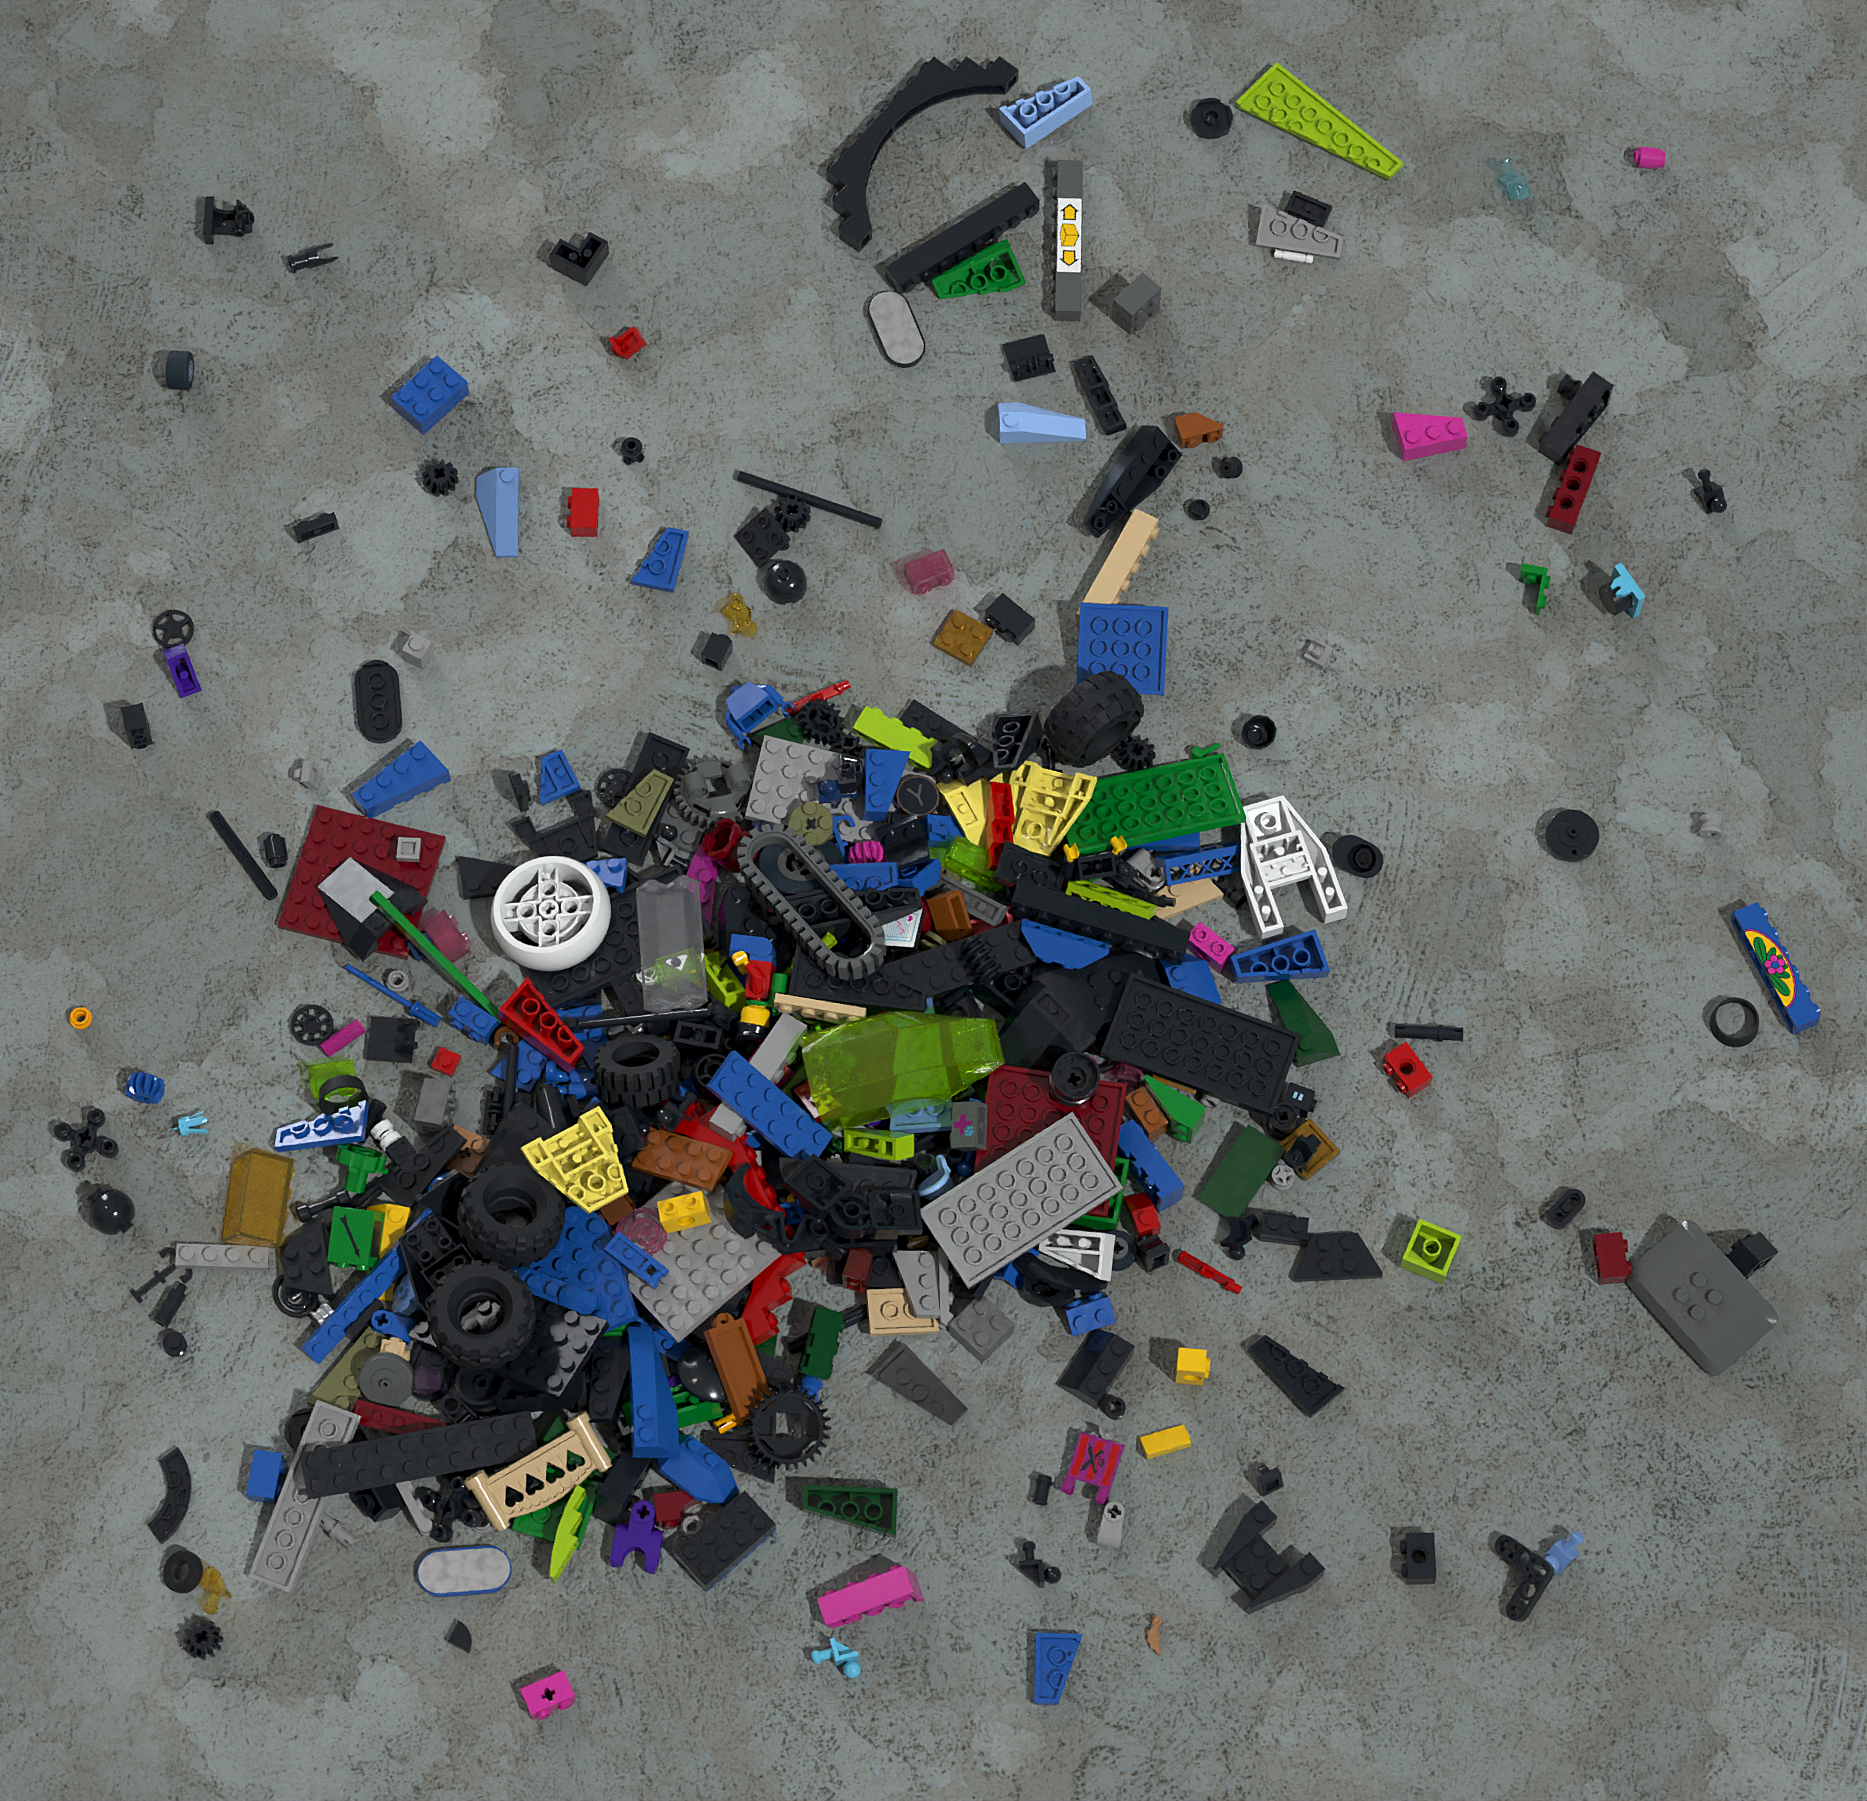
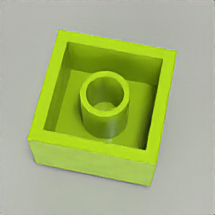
(1430, 1251)

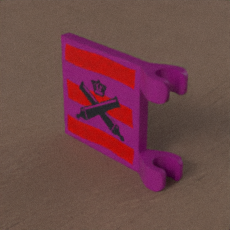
(1094, 1463)

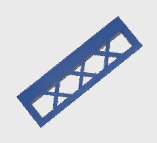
(1198, 855)

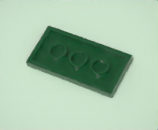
(1241, 1173)

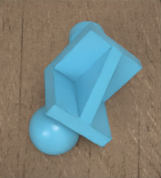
(842, 1656)

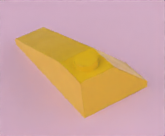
(396, 1223)

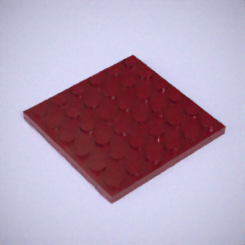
(333, 840)
(1024, 1107)

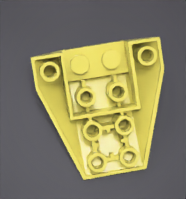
(970, 805)

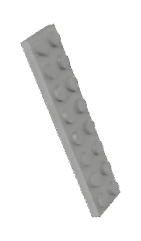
(295, 1517)

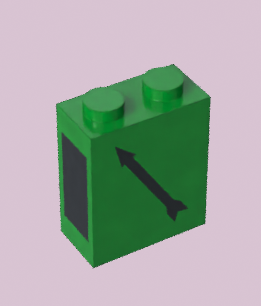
(355, 1238)

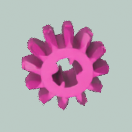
(866, 852)

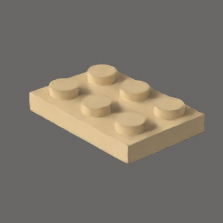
(892, 1314)

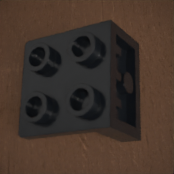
(904, 842)

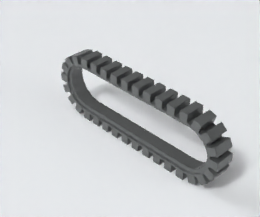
(792, 920)

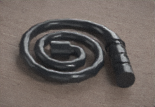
(294, 1297)

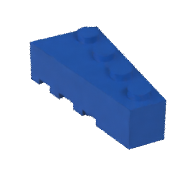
(1283, 960)

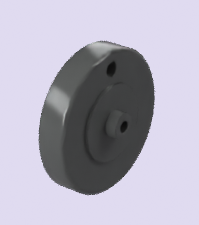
(386, 1379)

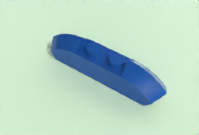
(557, 1290)

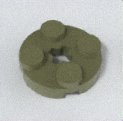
(824, 823)

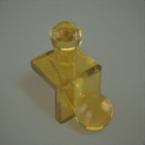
(740, 615)
(215, 1586)

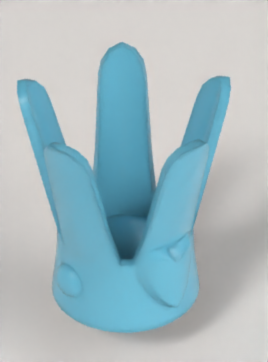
(187, 1122)

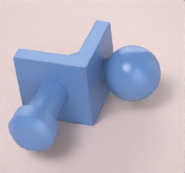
(1564, 1552)

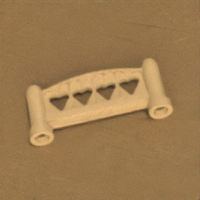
(492, 1490)

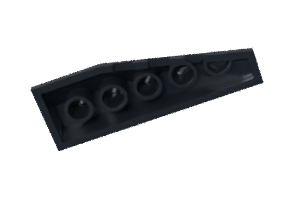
(826, 915)

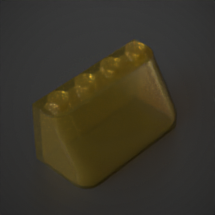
(257, 1199)

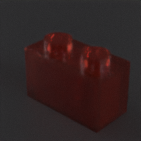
(858, 1270)

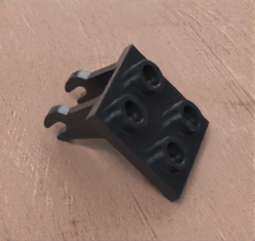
(392, 1039)

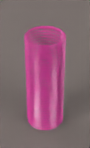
(342, 1035)

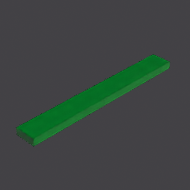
(433, 954)

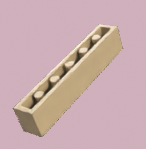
(1123, 560)

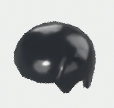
(1258, 732)

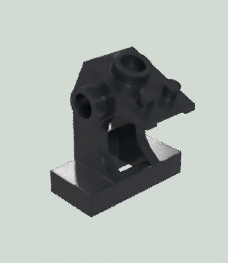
(215, 218)

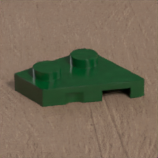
(786, 730)

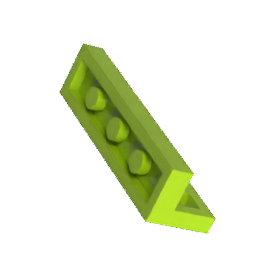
(1111, 897)

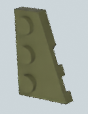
(641, 804)

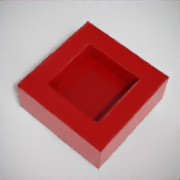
(446, 1062)

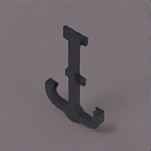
(160, 1277)

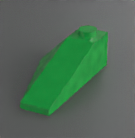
(985, 272)

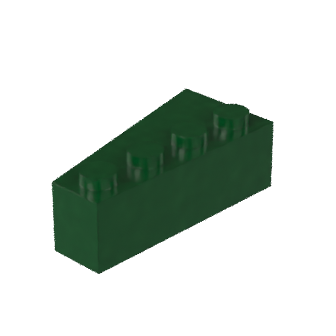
(855, 1506)

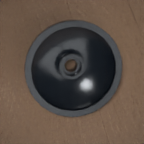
(699, 1374)

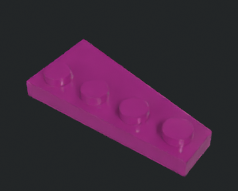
(706, 872)

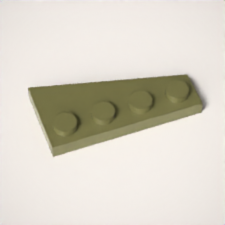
(342, 1383)

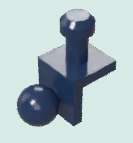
(829, 792)

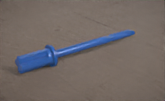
(416, 1009)

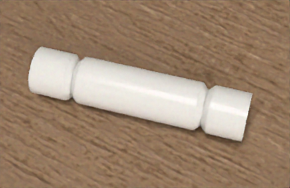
(1293, 256)

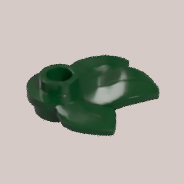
(835, 1147)

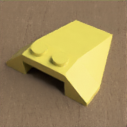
(1046, 805)

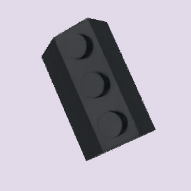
(1097, 1367)

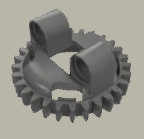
(692, 789)

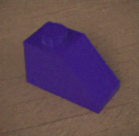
(182, 670)

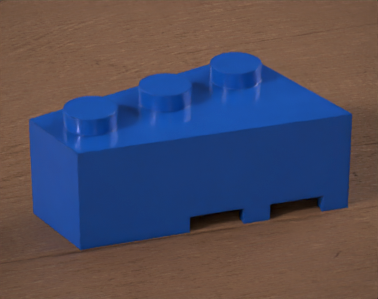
(882, 776)

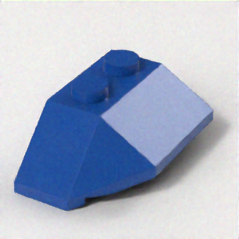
(1062, 946)
(1191, 977)
(700, 1472)

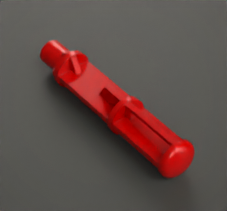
(826, 693)
(1208, 1272)

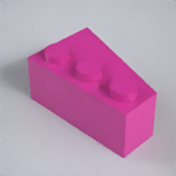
(1427, 434)

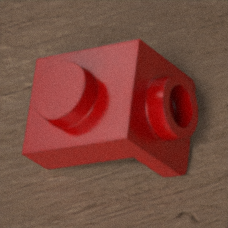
(627, 343)

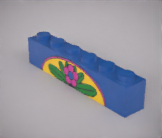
(1775, 968)

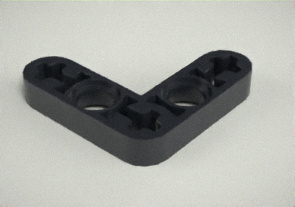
(1532, 1576)

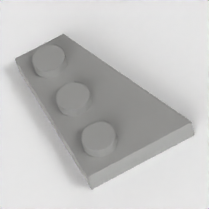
(920, 1278)

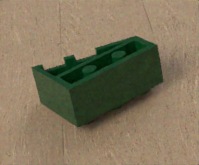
(557, 1427)

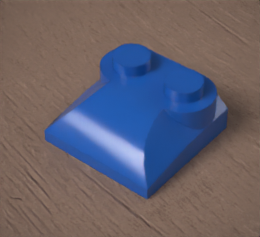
(920, 876)

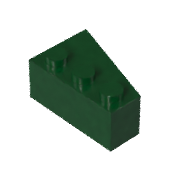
(821, 1344)

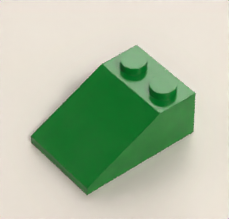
(1181, 1112)

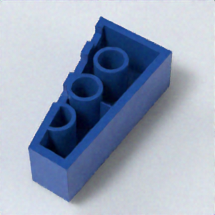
(401, 780)
(1149, 1167)

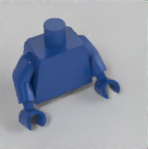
(751, 706)

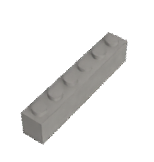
(769, 1060)

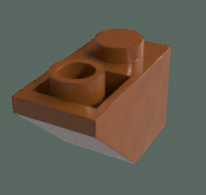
(1196, 429)

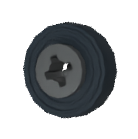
(1126, 1256)

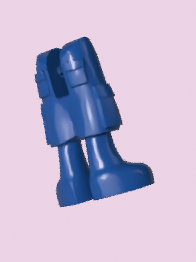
(581, 1081)

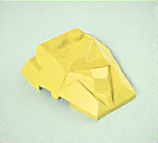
(581, 1162)

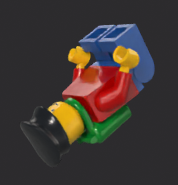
(760, 985)

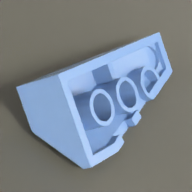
(1033, 424)

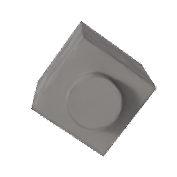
(417, 650)

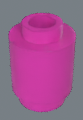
(1649, 157)

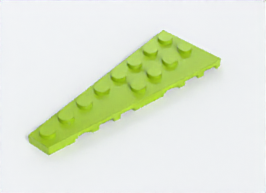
(1300, 111)

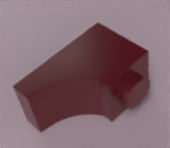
(671, 1507)

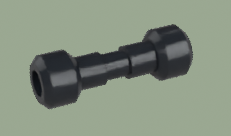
(306, 1211)

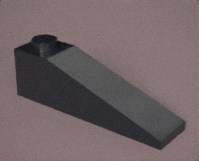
(1014, 739)

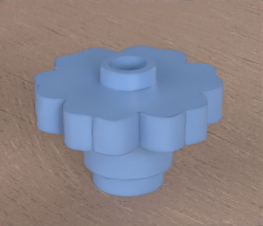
(404, 1298)

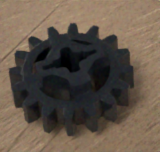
(821, 721)

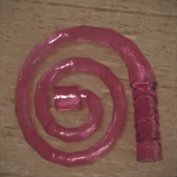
(646, 1231)

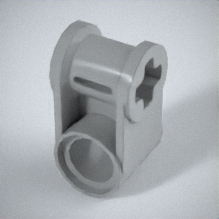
(1146, 867)
(1111, 1528)

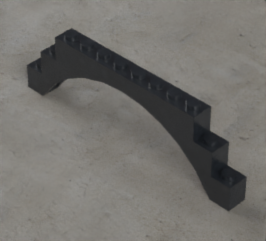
(929, 87)

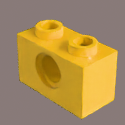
(684, 1212)
(1192, 1366)

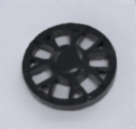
(615, 788)
(312, 1025)

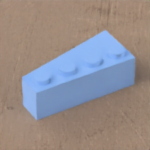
(1046, 111)

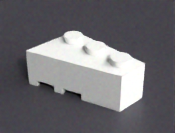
(1083, 1250)

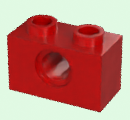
(1405, 1057)

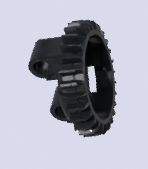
(788, 1450)

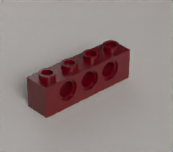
(1565, 519)

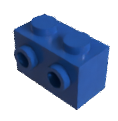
(473, 1021)

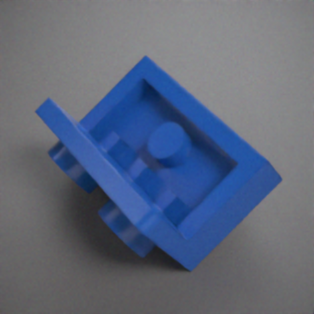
(1089, 1313)

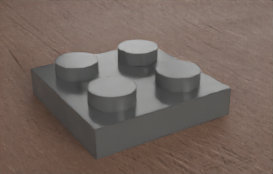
(688, 833)

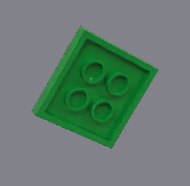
(545, 1521)

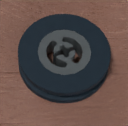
(777, 859)

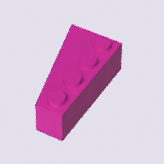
(870, 1596)

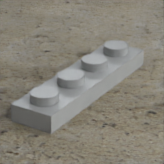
(222, 1257)

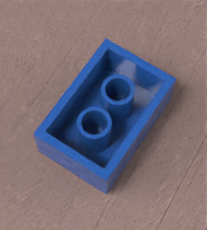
(430, 395)

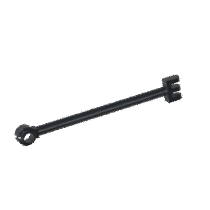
(717, 1012)

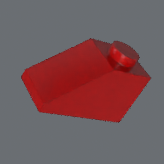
(1142, 1215)

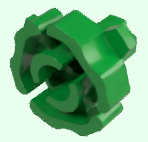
(360, 1163)

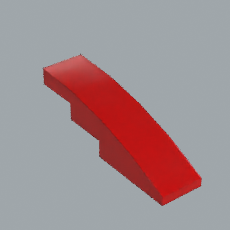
(999, 820)

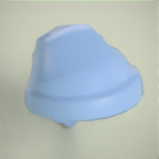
(938, 1182)

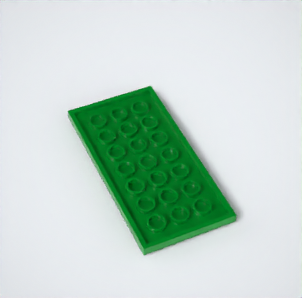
(1158, 805)

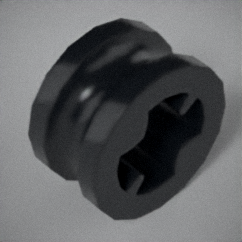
(1115, 1400)

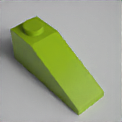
(724, 983)
(879, 1143)

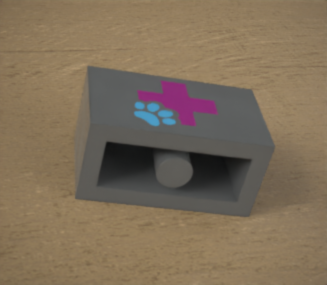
(969, 1126)

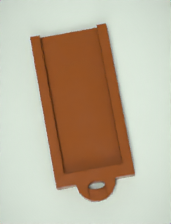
(736, 1363)

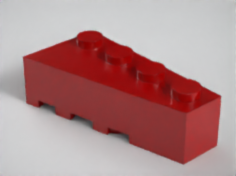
(540, 1025)

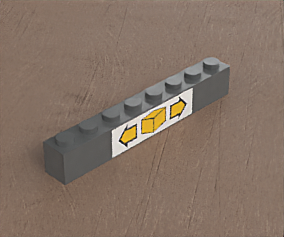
(1068, 240)

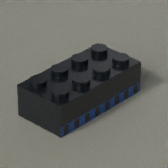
(725, 1541)

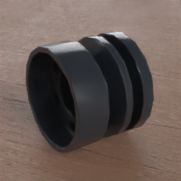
(1079, 1068)

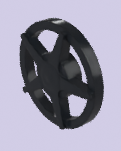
(173, 628)

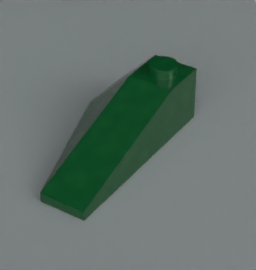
(1297, 1015)

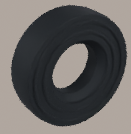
(194, 1573)

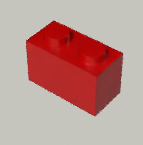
(584, 512)

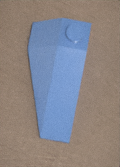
(500, 504)

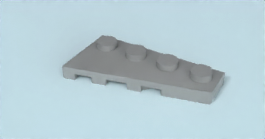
(1291, 234)

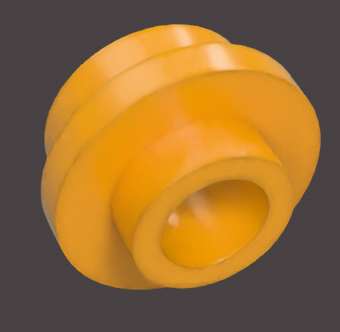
(76, 1013)

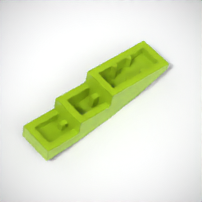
(565, 1542)

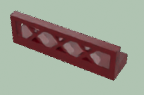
(393, 1419)

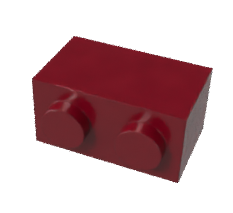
(1611, 1258)

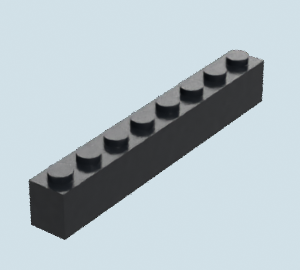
(962, 238)
(1099, 922)

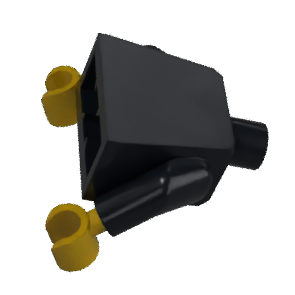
(1093, 865)

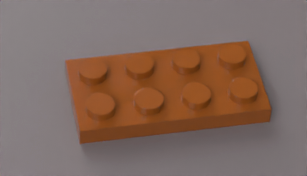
(682, 1160)

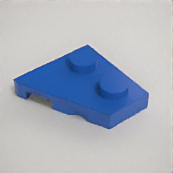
(556, 778)

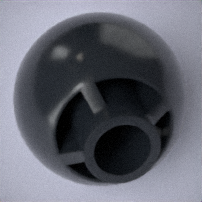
(111, 1211)

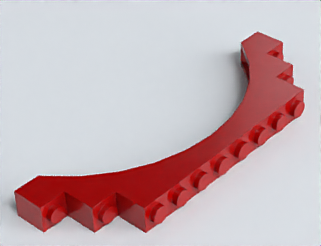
(770, 1286)

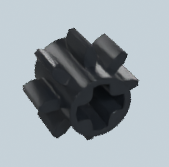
(850, 741)

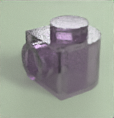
(426, 1380)

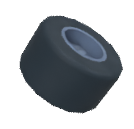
(179, 370)

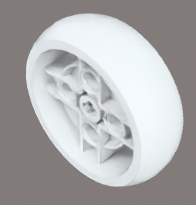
(535, 881)

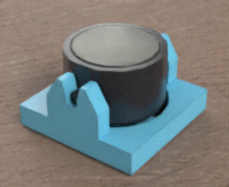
(1620, 592)

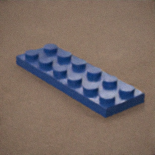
(767, 1109)

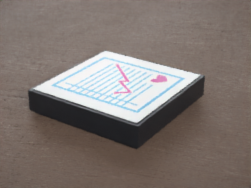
(905, 932)

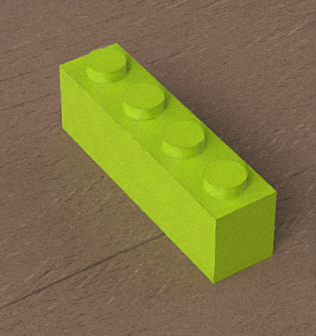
(892, 735)

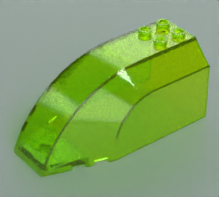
(896, 1064)

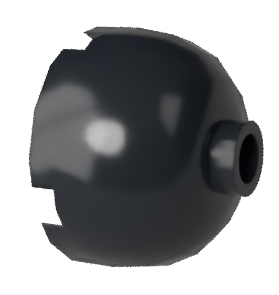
(785, 582)

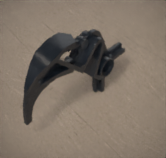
(747, 1214)

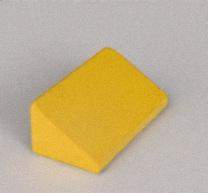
(1165, 1441)

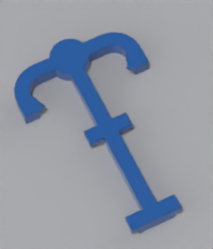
(840, 844)

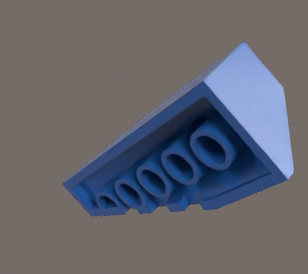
(651, 1401)

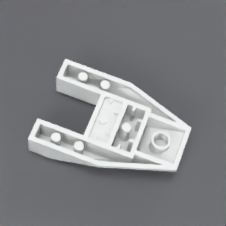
(1282, 851)

